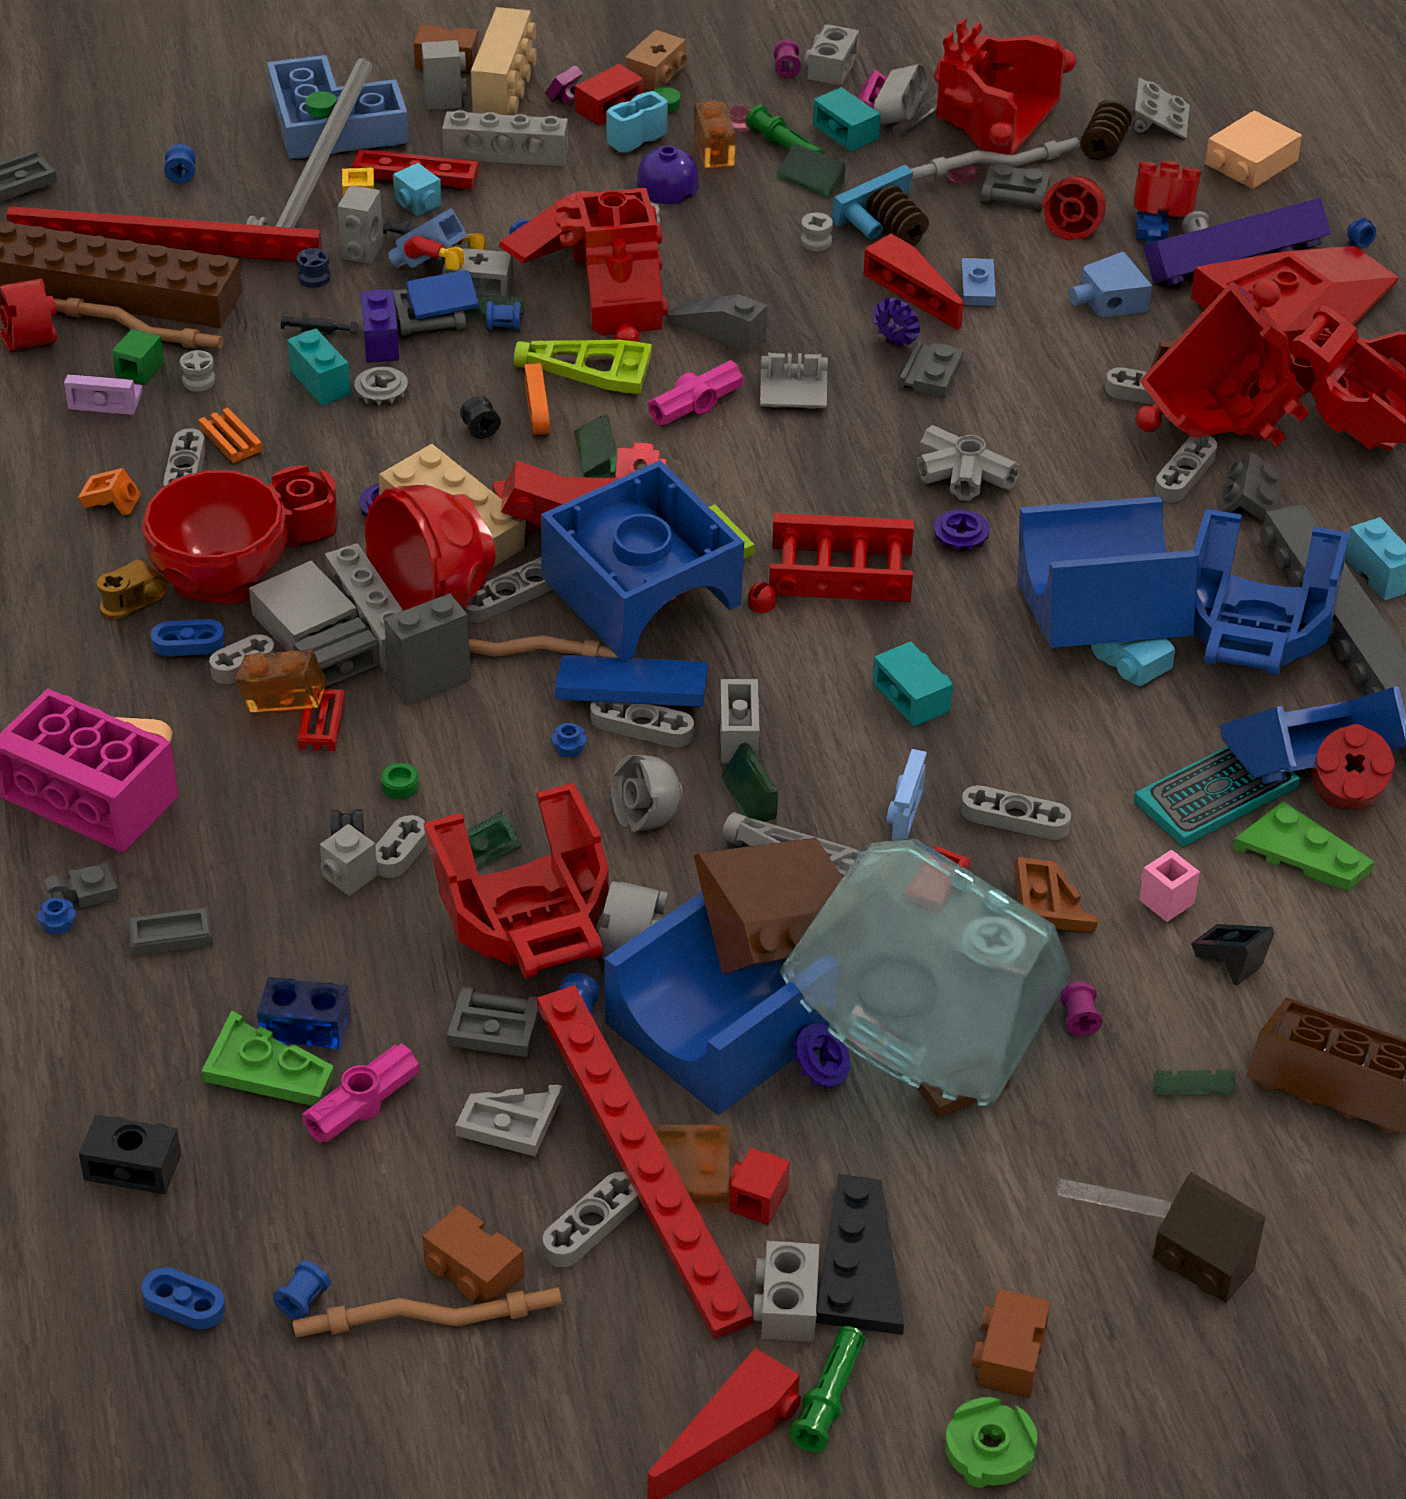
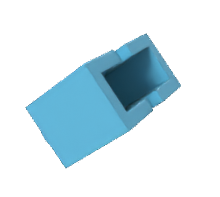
(1380, 556)

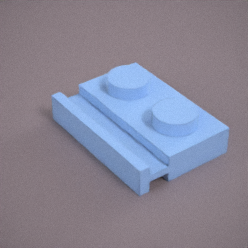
(907, 796)

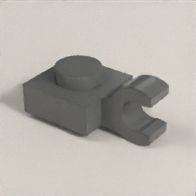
(85, 885)

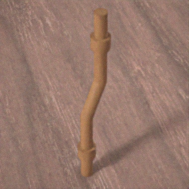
(187, 338)
(538, 642)
(340, 1319)

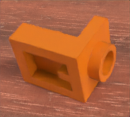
(110, 487)

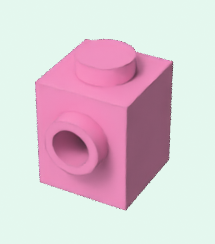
(1169, 885)

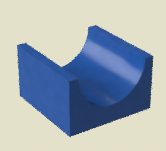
(634, 550)
(1104, 573)
(692, 1021)

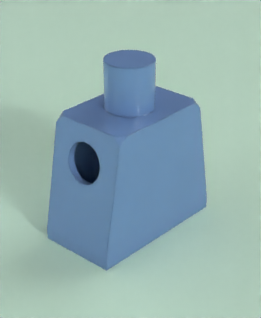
(1112, 287)

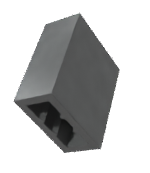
(427, 649)

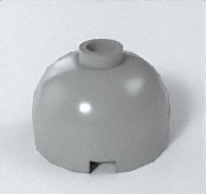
(645, 792)

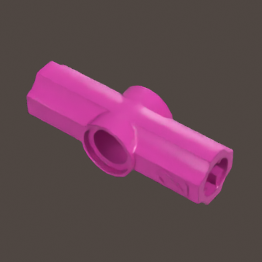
(695, 393)
(360, 1093)

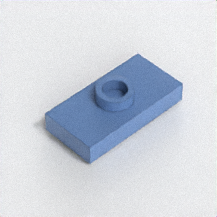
(978, 282)

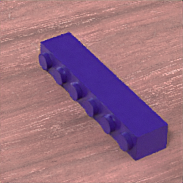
(1239, 239)

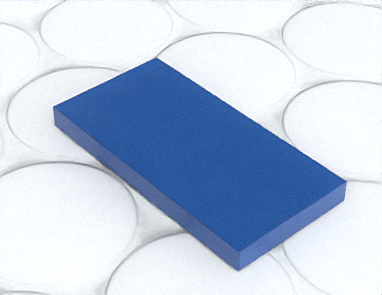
(631, 681)

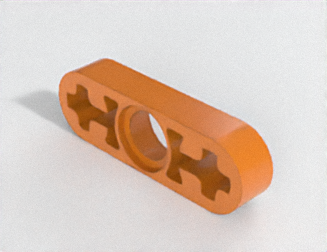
(536, 399)

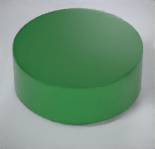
(671, 95)
(320, 104)
(400, 781)

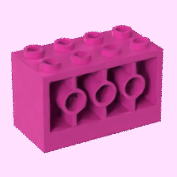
(86, 770)

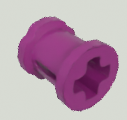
(787, 59)
(1082, 1015)

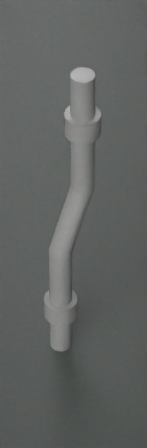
(1047, 151)

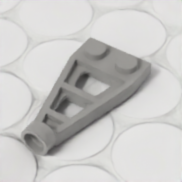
(755, 832)

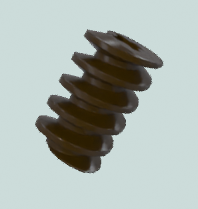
(1106, 130)
(898, 214)

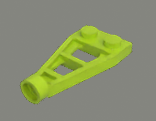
(626, 373)

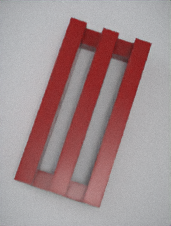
(319, 739)

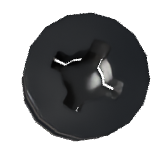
(480, 417)
(339, 820)

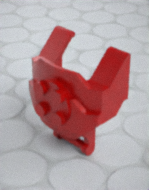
(1358, 380)
(535, 911)

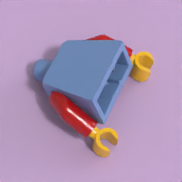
(434, 240)

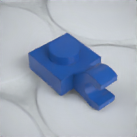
(1151, 227)

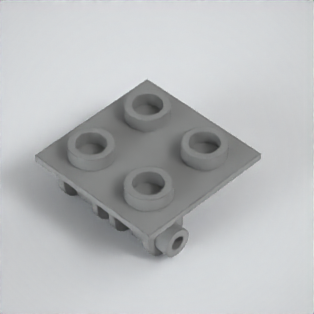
(1159, 107)
(794, 383)

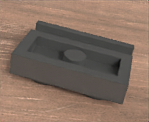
(24, 174)
(931, 368)

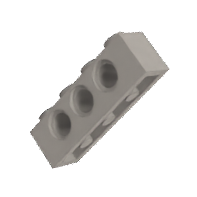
(517, 148)
(365, 589)

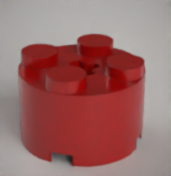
(1166, 188)
(26, 315)
(308, 503)
(1353, 747)

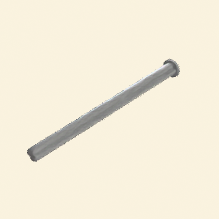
(325, 144)

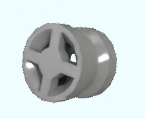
(816, 231)
(197, 370)

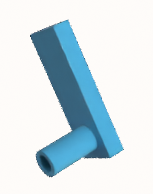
(852, 204)

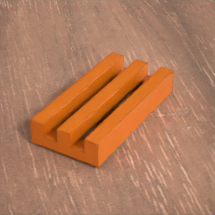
(236, 433)

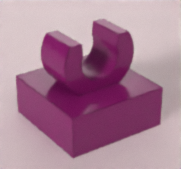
(564, 85)

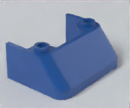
(1288, 741)

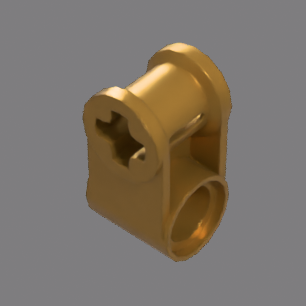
(132, 587)

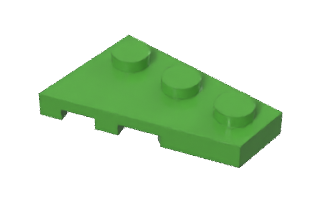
(1301, 842)
(262, 1065)

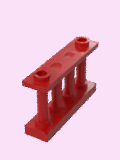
(842, 534)

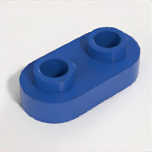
(187, 637)
(185, 1300)

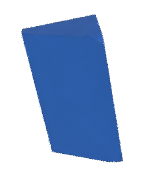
(441, 294)

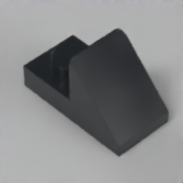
(1239, 946)

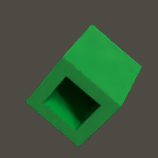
(138, 356)

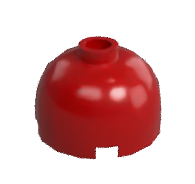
(1074, 207)

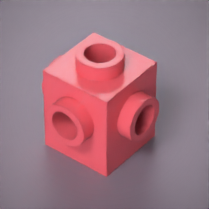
(629, 459)

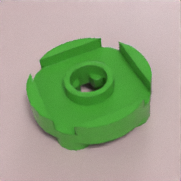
(986, 1464)

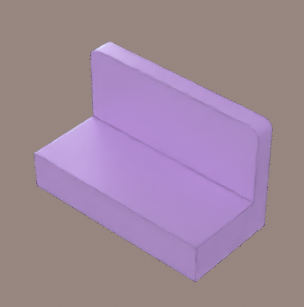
(102, 394)

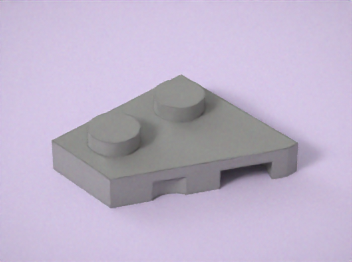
(509, 1118)

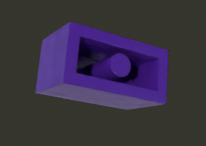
(379, 326)

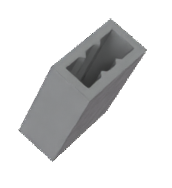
(299, 604)

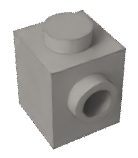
(348, 859)

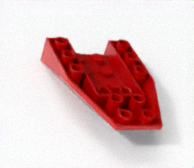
(1307, 280)

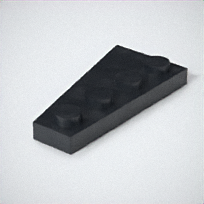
(859, 1265)

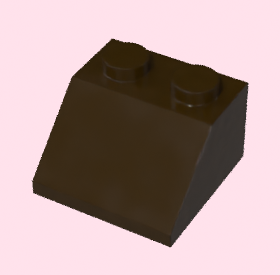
(1209, 1238)

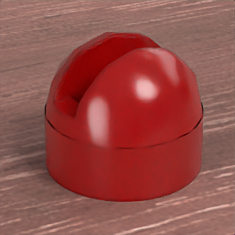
(761, 597)

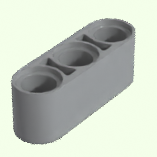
(901, 94)

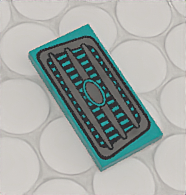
(1208, 796)

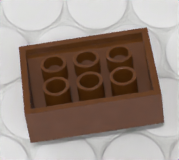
(764, 899)
(1333, 1064)

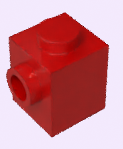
(758, 1185)

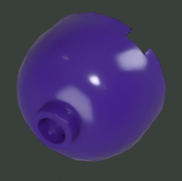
(668, 175)

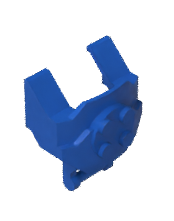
(1258, 621)

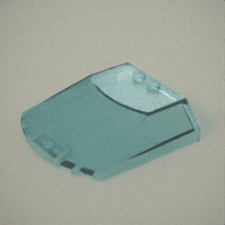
(929, 970)

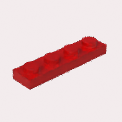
(451, 172)

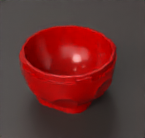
(215, 534)
(428, 545)

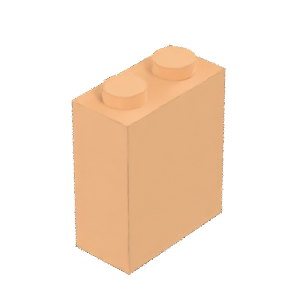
(1253, 149)

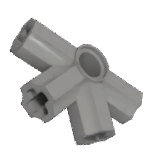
(964, 462)

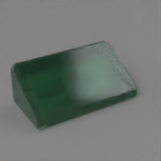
(812, 170)
(596, 447)
(751, 785)
(492, 839)

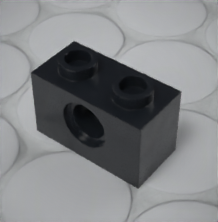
(130, 1154)

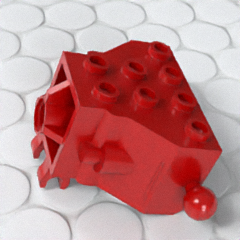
(999, 85)
(619, 244)
(1227, 371)

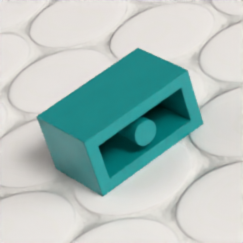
(846, 119)
(319, 366)
(912, 683)

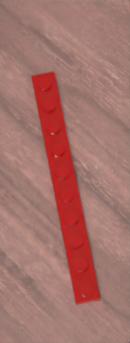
(180, 234)
(645, 1163)

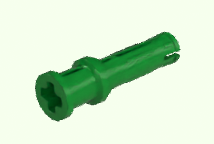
(775, 129)
(823, 1403)

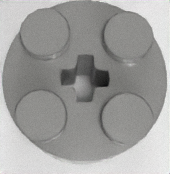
(628, 913)

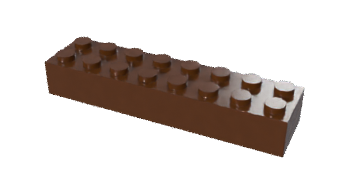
(122, 273)

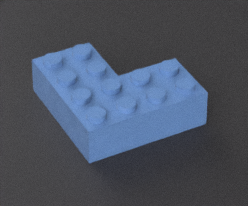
(375, 120)

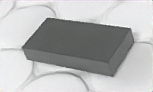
(170, 931)

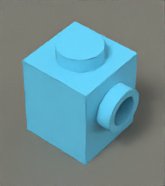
(417, 189)

